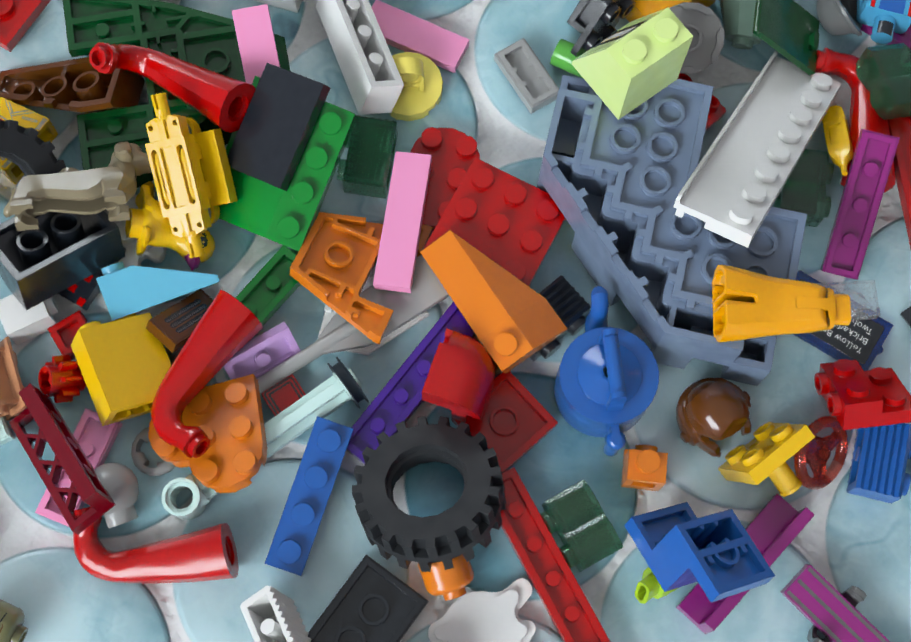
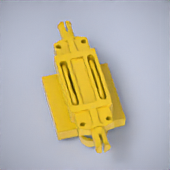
(188, 173)

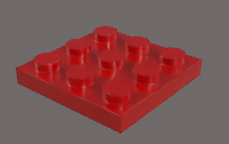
(502, 219)

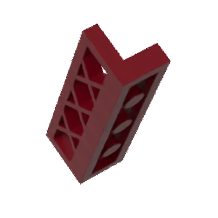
(67, 457)

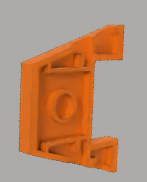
(337, 264)

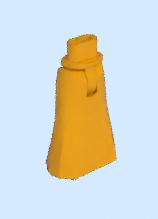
(763, 305)

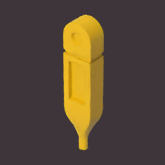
(838, 137)

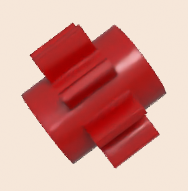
(61, 379)

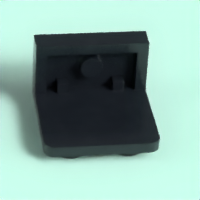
(597, 21)

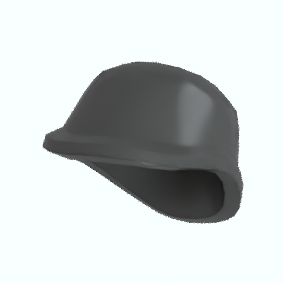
(838, 16)

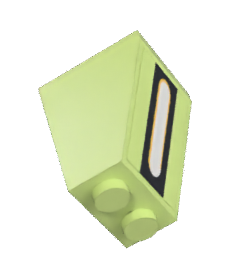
(636, 61)

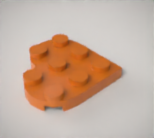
(234, 424)

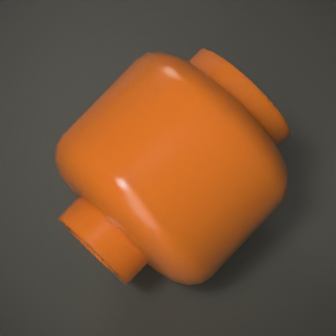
(448, 582)

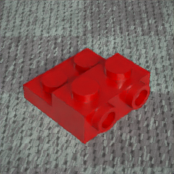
(862, 396)

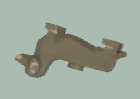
(80, 190)

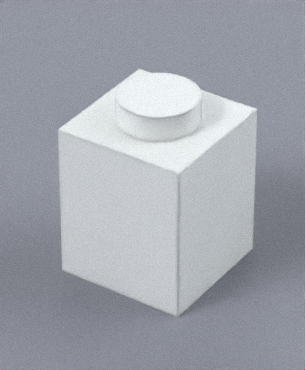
(23, 324)

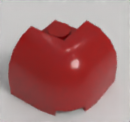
(460, 376)

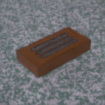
(178, 321)

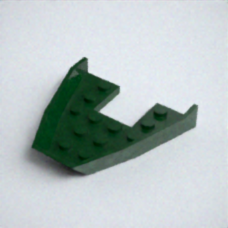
(161, 26)

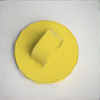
(421, 86)

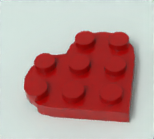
(451, 157)

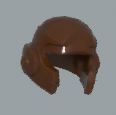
(712, 410)

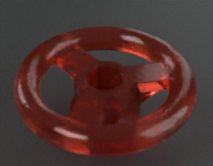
(818, 452)

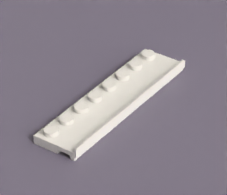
(757, 150)

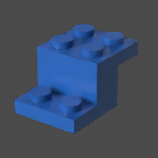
(700, 550)

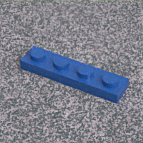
(309, 496)

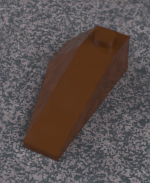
(71, 86)

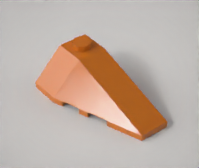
(499, 307)

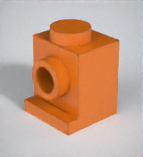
(644, 468)

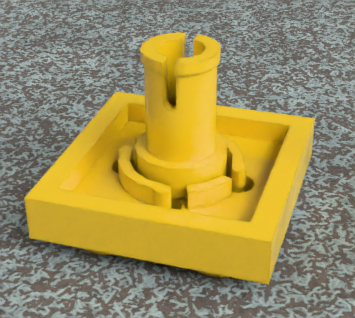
(767, 456)

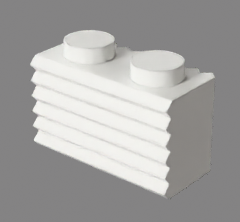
(273, 617)

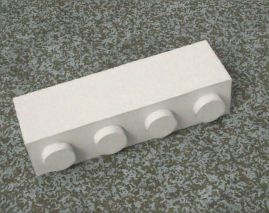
(361, 54)

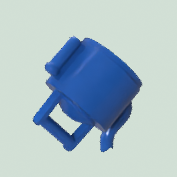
(599, 403)

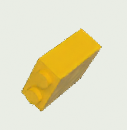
(120, 366)

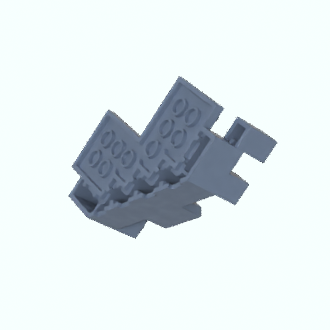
(619, 196)

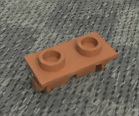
(10, 382)

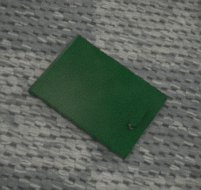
(789, 31)

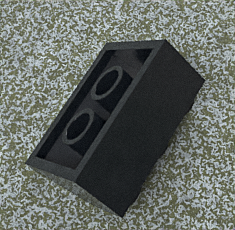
(57, 254)

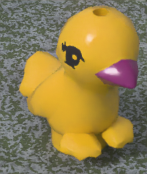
(155, 231)

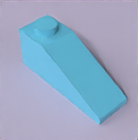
(142, 287)

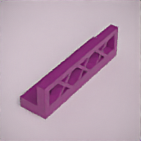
(771, 533)

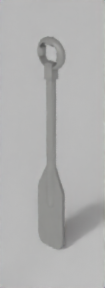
(336, 337)

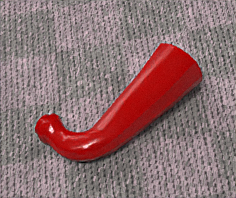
(208, 92)
(861, 111)
(211, 345)
(185, 558)

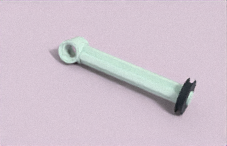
(279, 432)

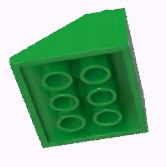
(291, 213)

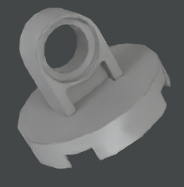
(706, 32)

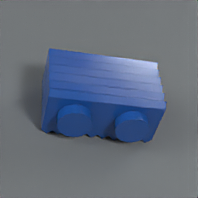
(881, 462)

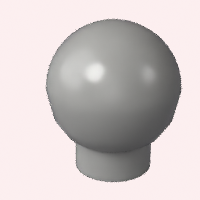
(123, 489)

